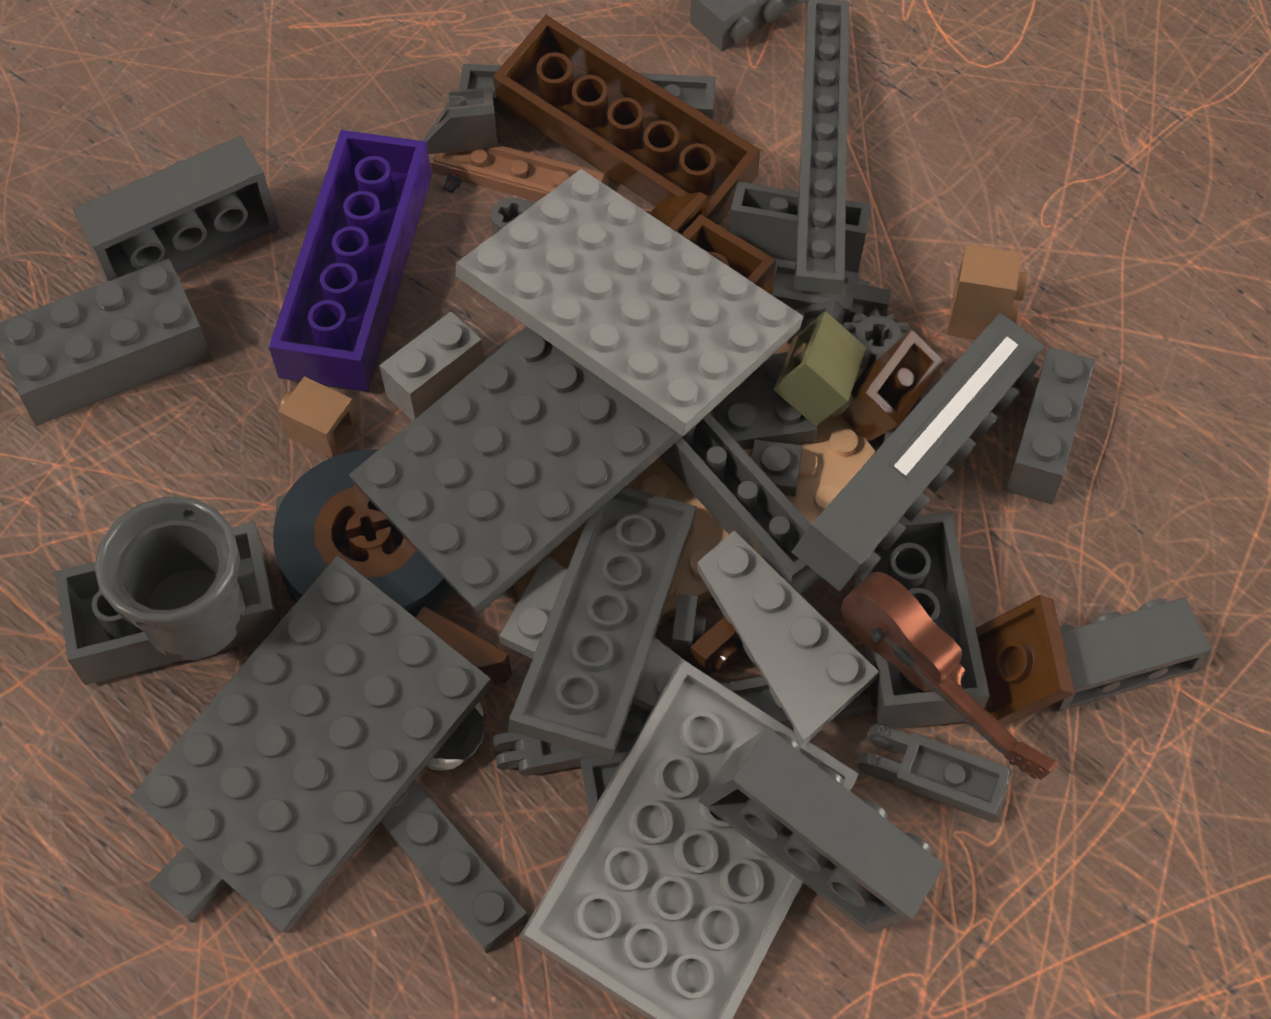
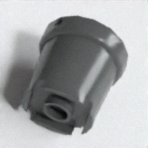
(174, 575)

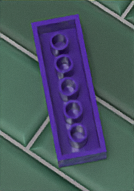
(352, 261)

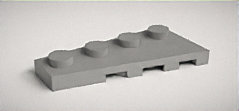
(532, 612)
(797, 650)

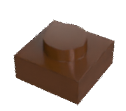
(716, 648)

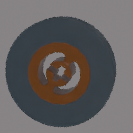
(317, 515)

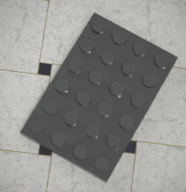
(510, 465)
(311, 743)

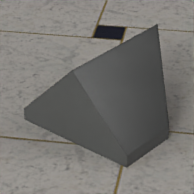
(464, 123)

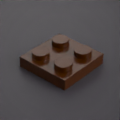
(1024, 660)

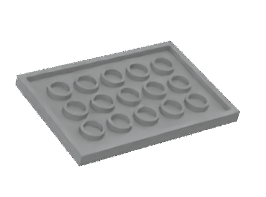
(630, 300)
(657, 887)

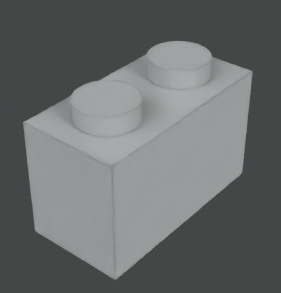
(431, 365)

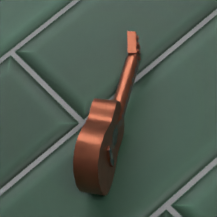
(903, 633)

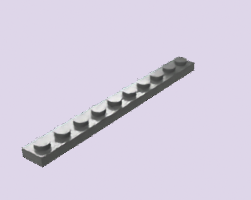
(823, 150)

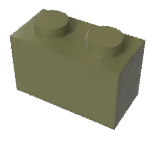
(821, 369)

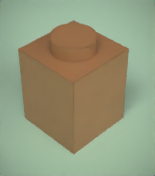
(318, 417)

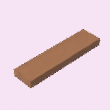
(509, 170)

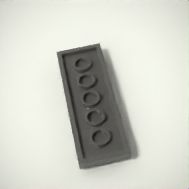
(603, 624)

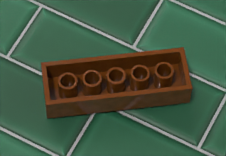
(622, 120)

